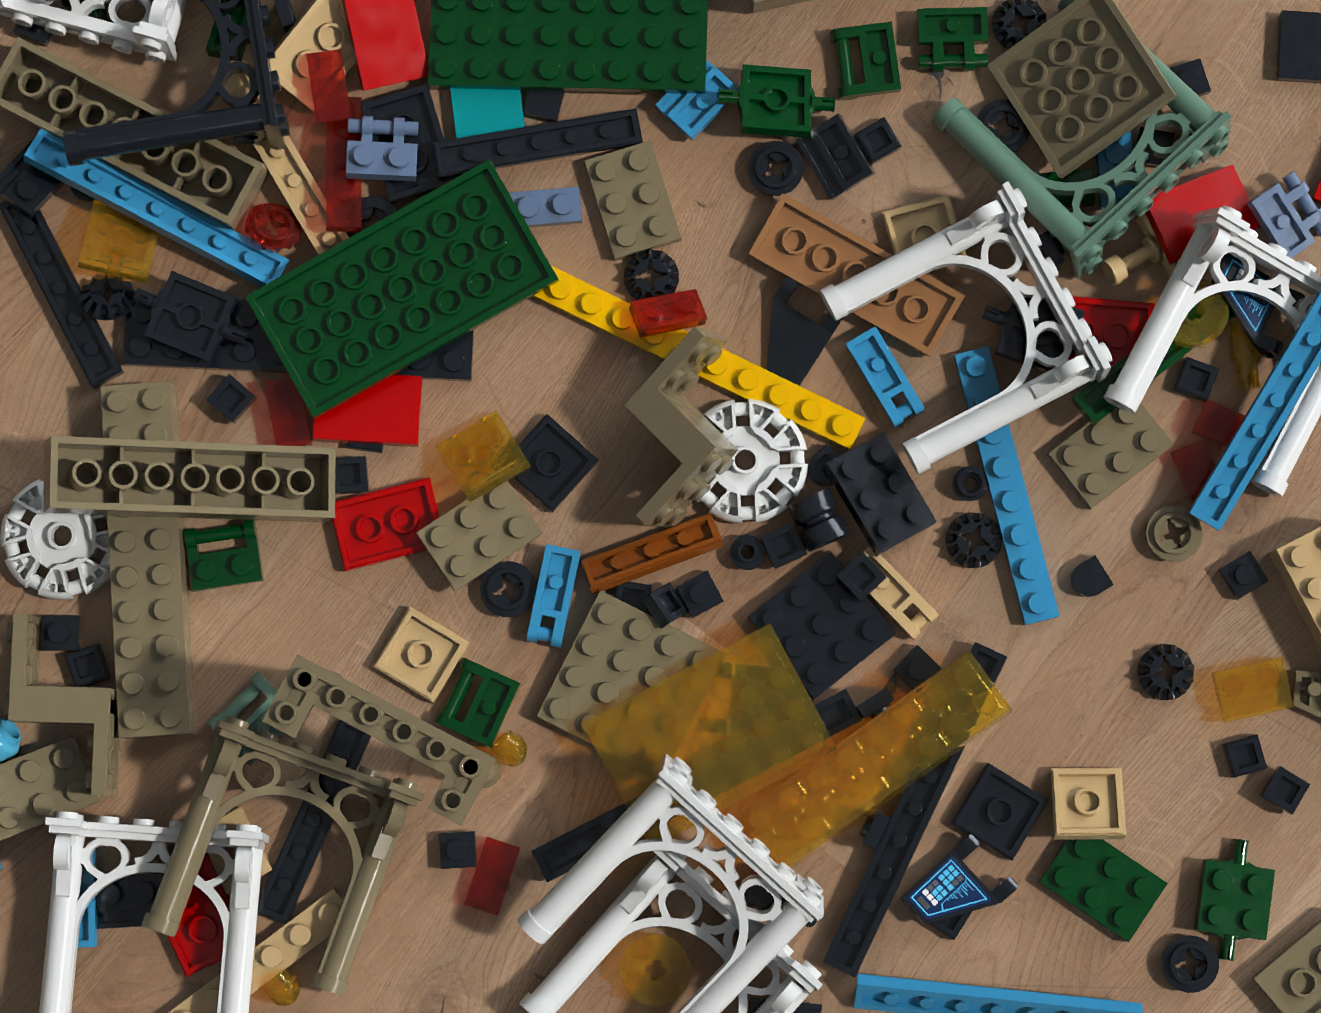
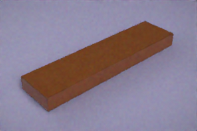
(651, 553)

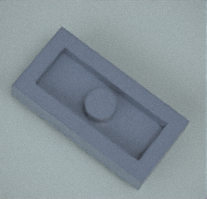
(549, 206)

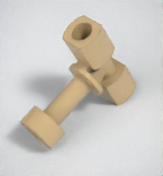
(1117, 269)

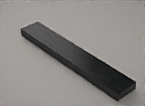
(538, 142)
(63, 294)
(309, 831)

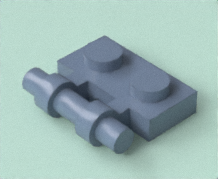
(382, 159)
(1280, 219)

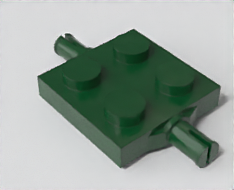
(775, 101)
(1234, 899)

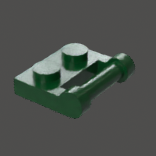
(877, 60)
(228, 566)
(487, 708)

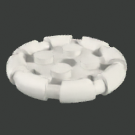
(767, 462)
(46, 552)

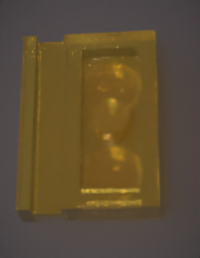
(1252, 689)

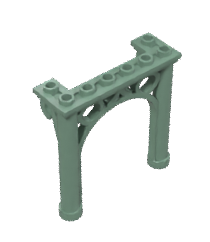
(1193, 116)

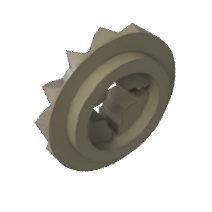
(1179, 518)

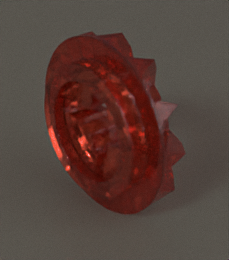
(281, 219)

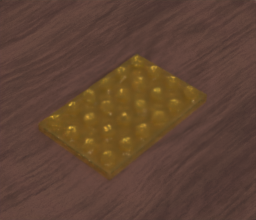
(730, 717)

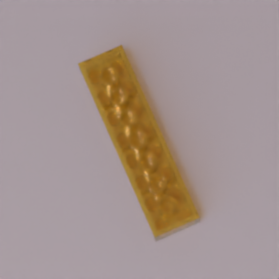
(876, 762)

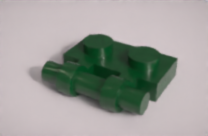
(952, 27)

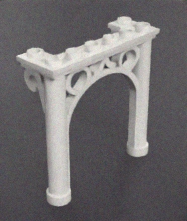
(151, 35)
(1216, 234)
(939, 252)
(621, 842)
(67, 909)
(619, 922)

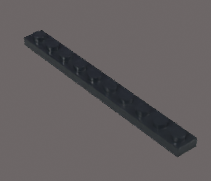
(566, 850)
(896, 850)

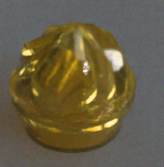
(510, 749)
(283, 988)

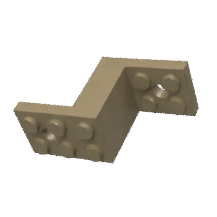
(682, 427)
(62, 705)

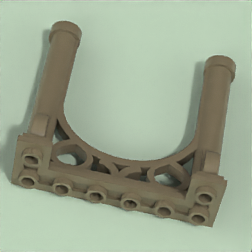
(312, 686)
(366, 869)

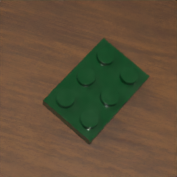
(1103, 884)

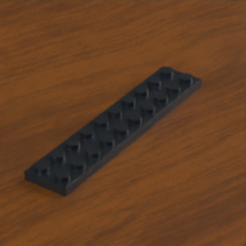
(258, 355)

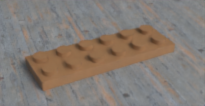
(824, 253)

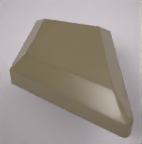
(1307, 692)

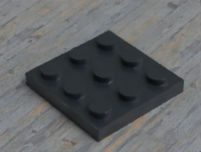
(823, 625)

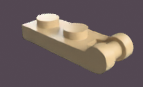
(896, 595)

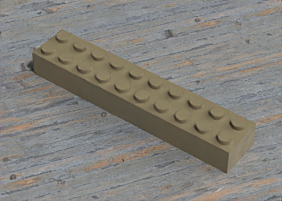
(149, 583)

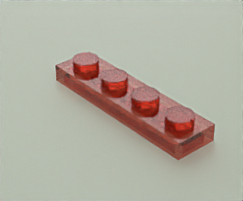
(342, 193)

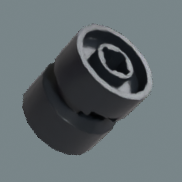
(818, 520)

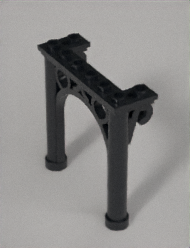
(244, 121)

